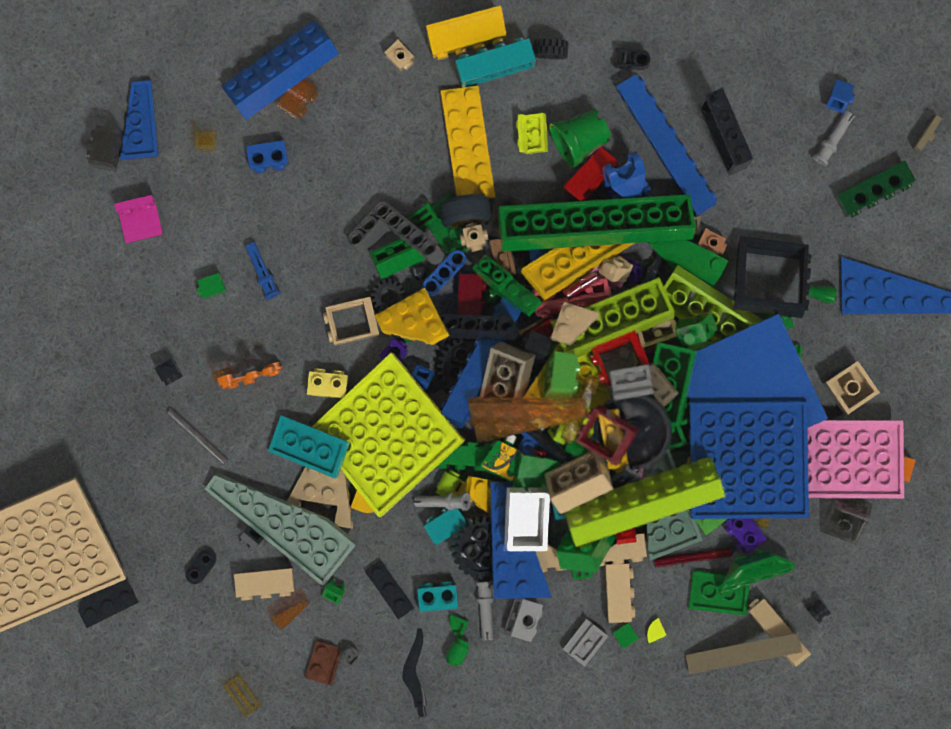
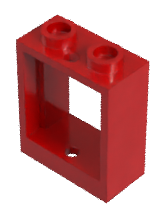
(631, 338)

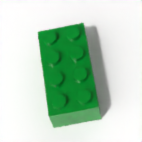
(678, 367)

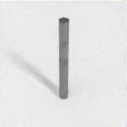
(197, 436)

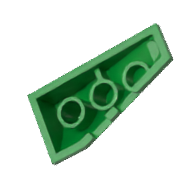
(691, 257)

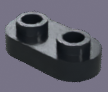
(200, 566)

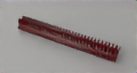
(694, 556)

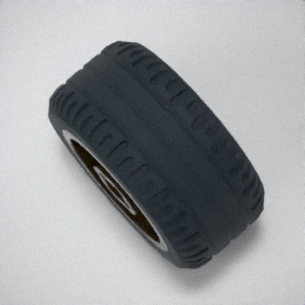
(464, 210)

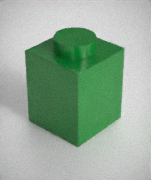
(211, 286)

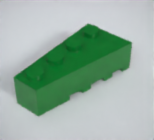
(465, 455)

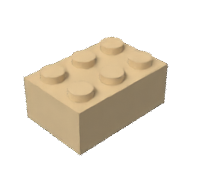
(578, 481)

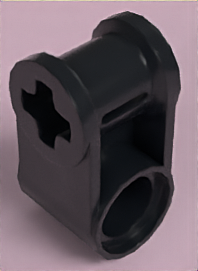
(630, 59)

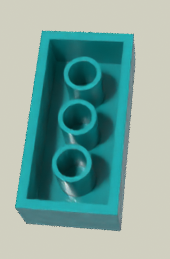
(495, 63)

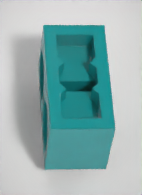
(438, 602)

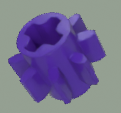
(635, 271)

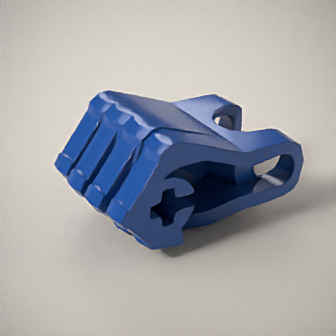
(626, 180)

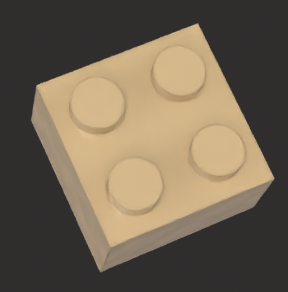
(851, 388)

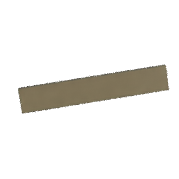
(744, 653)

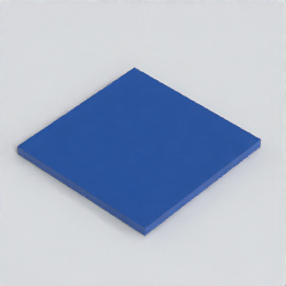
(754, 367)
(758, 456)

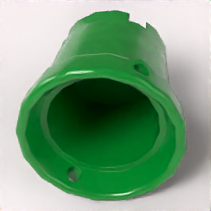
(579, 136)

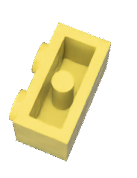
(327, 384)

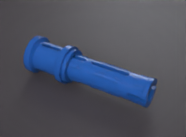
(265, 279)

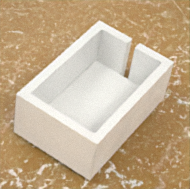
(526, 519)

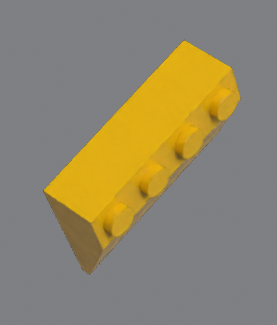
(466, 32)

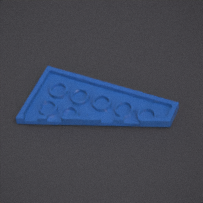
(881, 292)

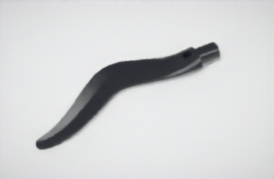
(410, 676)

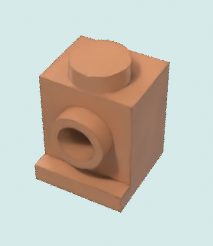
(708, 235)

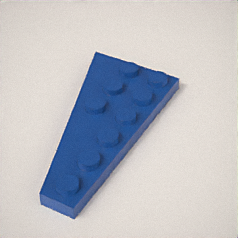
(514, 572)

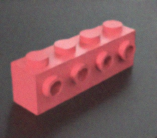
(593, 295)

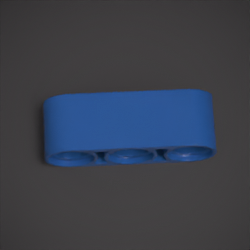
(451, 265)

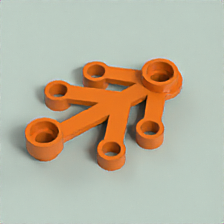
(228, 382)

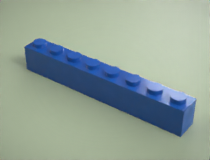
(665, 144)
(472, 377)

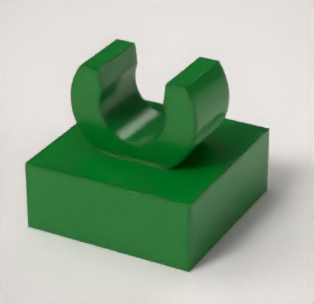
(333, 592)

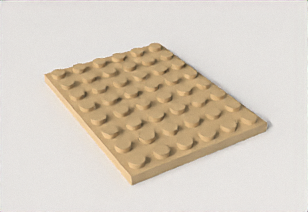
(52, 553)

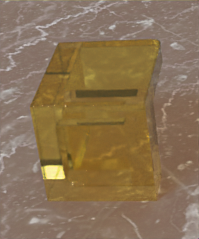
(205, 141)

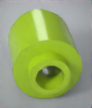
(448, 483)

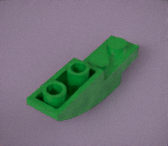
(505, 286)

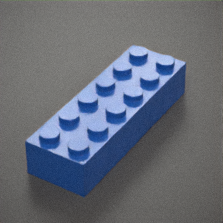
(280, 69)

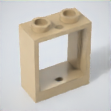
(328, 317)

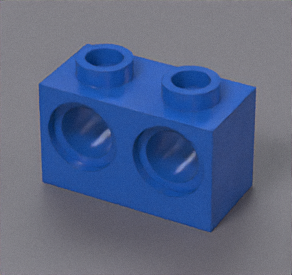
(267, 151)

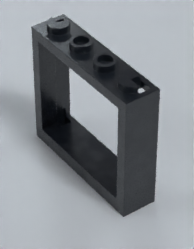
(726, 132)
(776, 249)

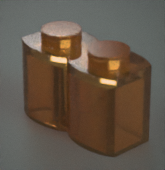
(297, 98)

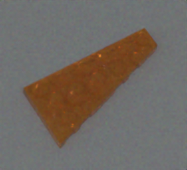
(510, 416)

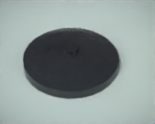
(653, 425)

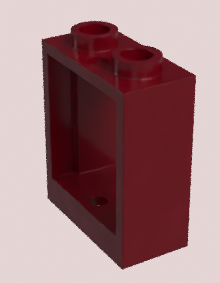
(613, 457)

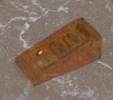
(284, 618)

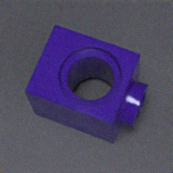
(398, 344)

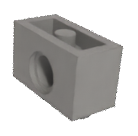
(515, 626)

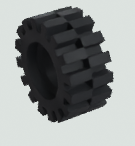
(551, 48)
(386, 285)

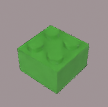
(561, 375)

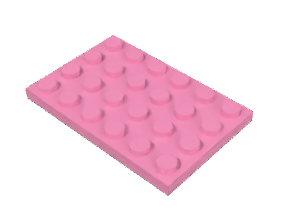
(856, 459)

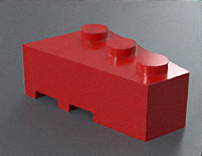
(589, 176)

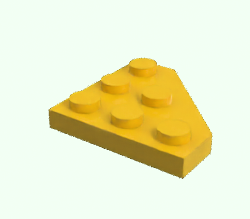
(413, 319)

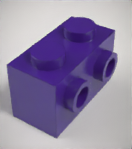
(746, 533)

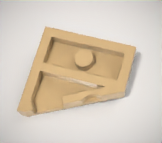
(572, 323)

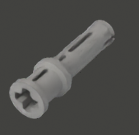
(830, 144)
(449, 501)
(485, 599)

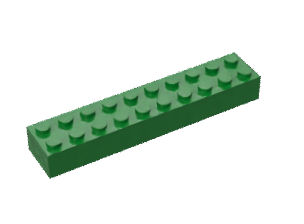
(596, 222)

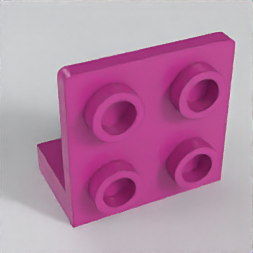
(139, 218)

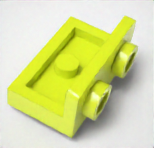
(532, 133)

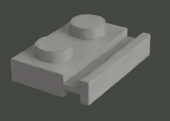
(631, 382)
(585, 642)

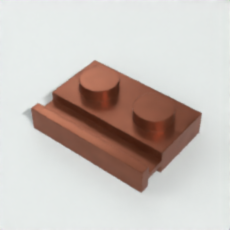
(323, 663)

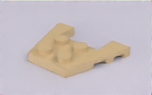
(325, 490)

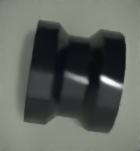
(818, 611)

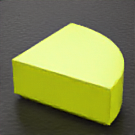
(655, 631)

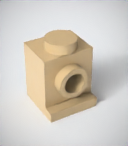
(392, 52)
(616, 269)

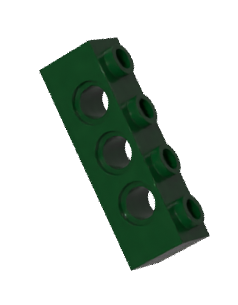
(900, 172)

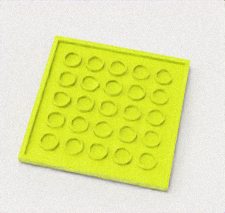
(392, 434)

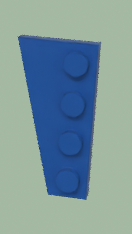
(140, 129)

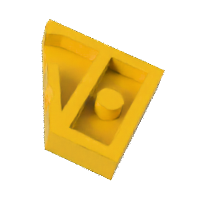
(480, 492)

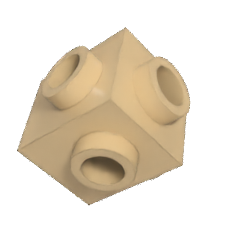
(474, 244)

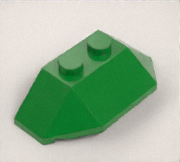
(755, 569)

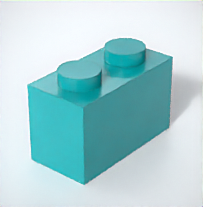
(444, 525)

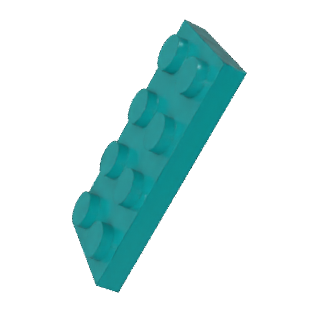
(308, 446)

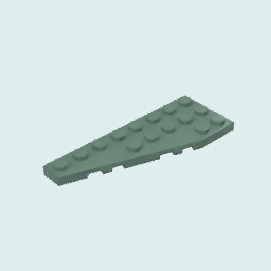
(299, 534)

